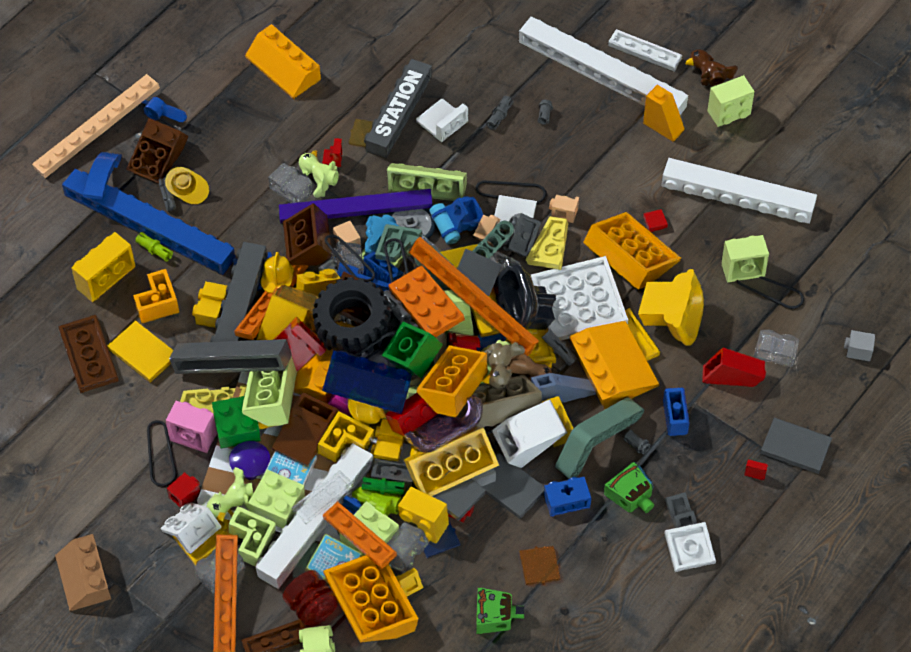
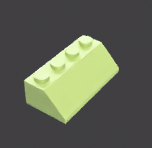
(443, 183)
(270, 395)

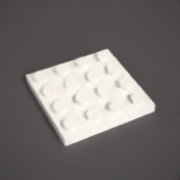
(583, 296)

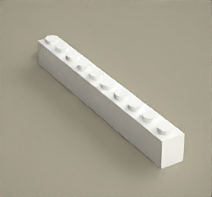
(593, 63)

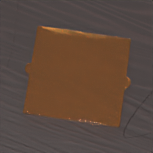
(539, 565)

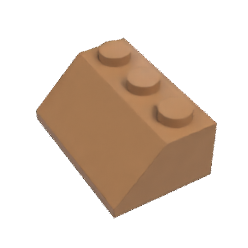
(82, 573)

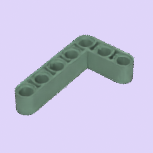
(482, 248)
(595, 431)

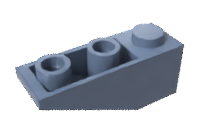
(565, 387)

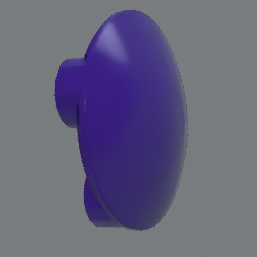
(251, 458)

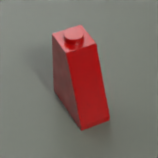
(733, 369)

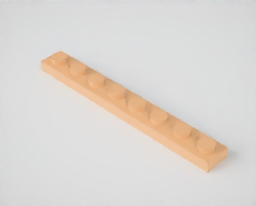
(95, 126)

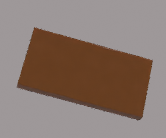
(88, 353)

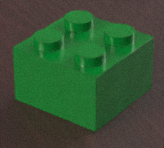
(412, 349)
(232, 424)

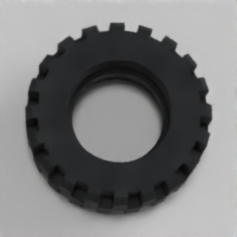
(345, 295)

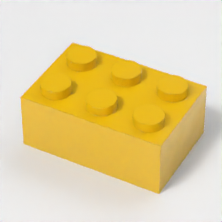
(103, 266)

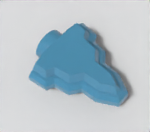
(375, 227)

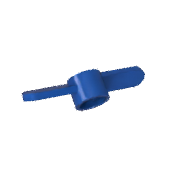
(156, 108)

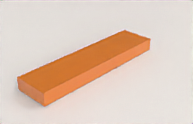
(359, 535)

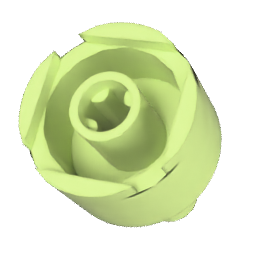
(317, 639)

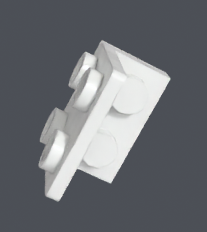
(443, 119)
(192, 526)

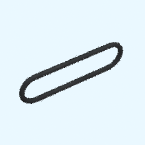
(387, 257)

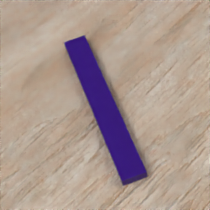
(363, 204)

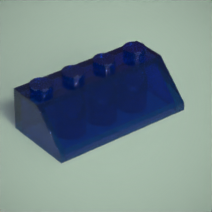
(367, 381)

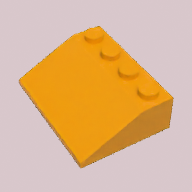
(630, 249)
(613, 362)
(372, 600)

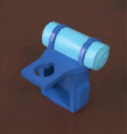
(457, 217)

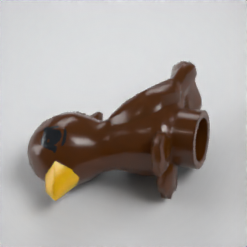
(711, 71)

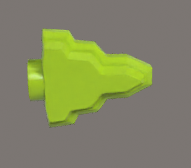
(384, 503)

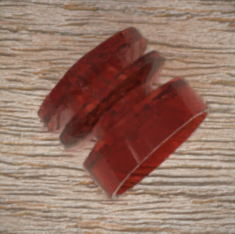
(310, 598)

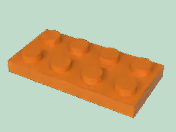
(426, 302)

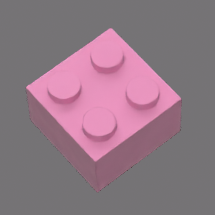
(191, 426)

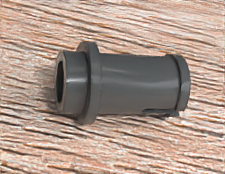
(544, 114)
(637, 442)

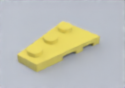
(550, 244)
(204, 397)

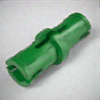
(383, 486)

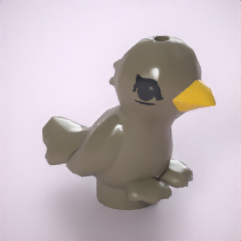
(499, 358)

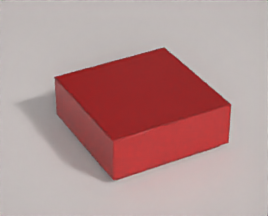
(655, 220)
(756, 469)

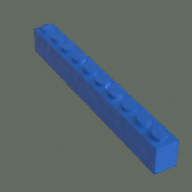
(154, 223)

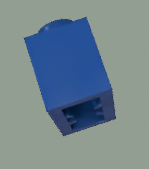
(567, 496)

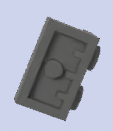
(523, 236)
(392, 471)

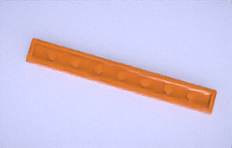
(473, 295)

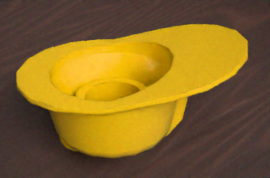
(187, 185)
(276, 272)
(365, 413)

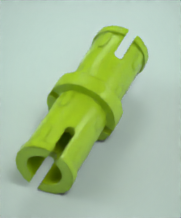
(154, 246)

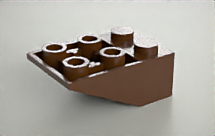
(156, 150)
(305, 428)

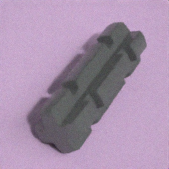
(167, 196)

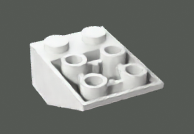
(529, 433)

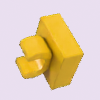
(410, 581)

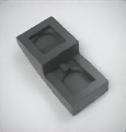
(680, 510)

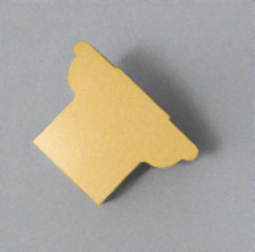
(674, 305)

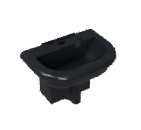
(522, 300)

